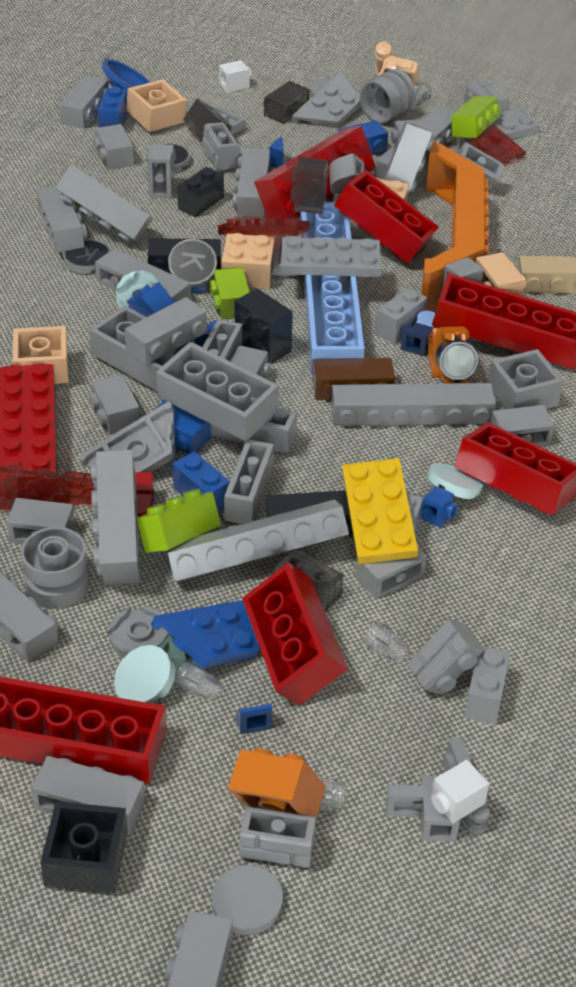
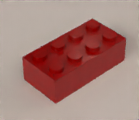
(386, 216)
(518, 468)
(294, 634)

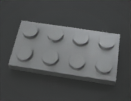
(331, 257)

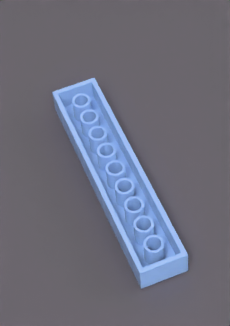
(331, 300)

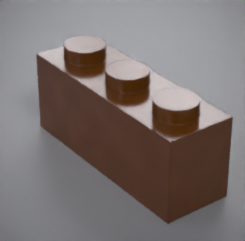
(350, 372)

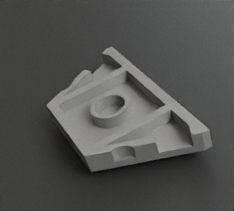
(331, 104)
(149, 439)

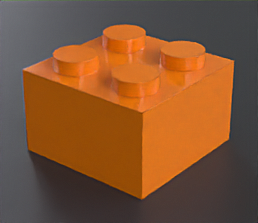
(276, 783)

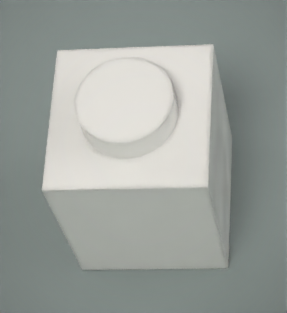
(234, 76)
(459, 791)

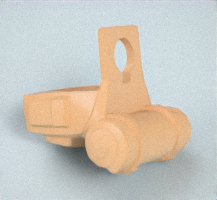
(386, 61)

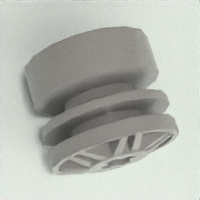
(387, 95)

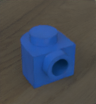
(438, 506)

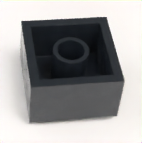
(264, 324)
(84, 847)

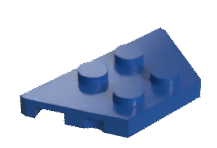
(212, 633)

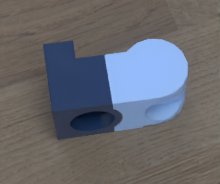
(416, 337)

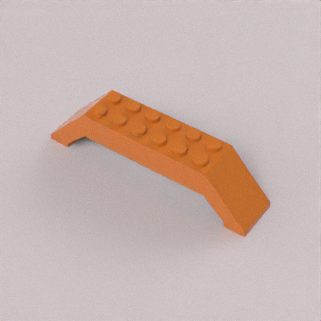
(465, 188)

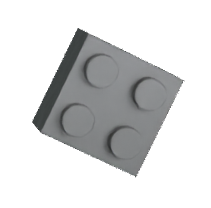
(525, 381)

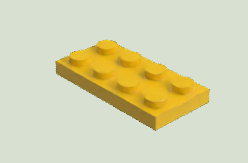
(379, 511)

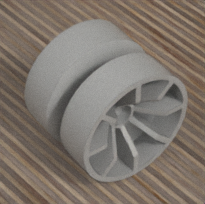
(55, 567)

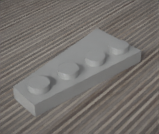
(513, 123)

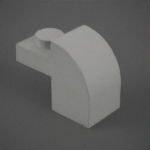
(343, 171)
(416, 801)

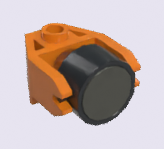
(451, 354)

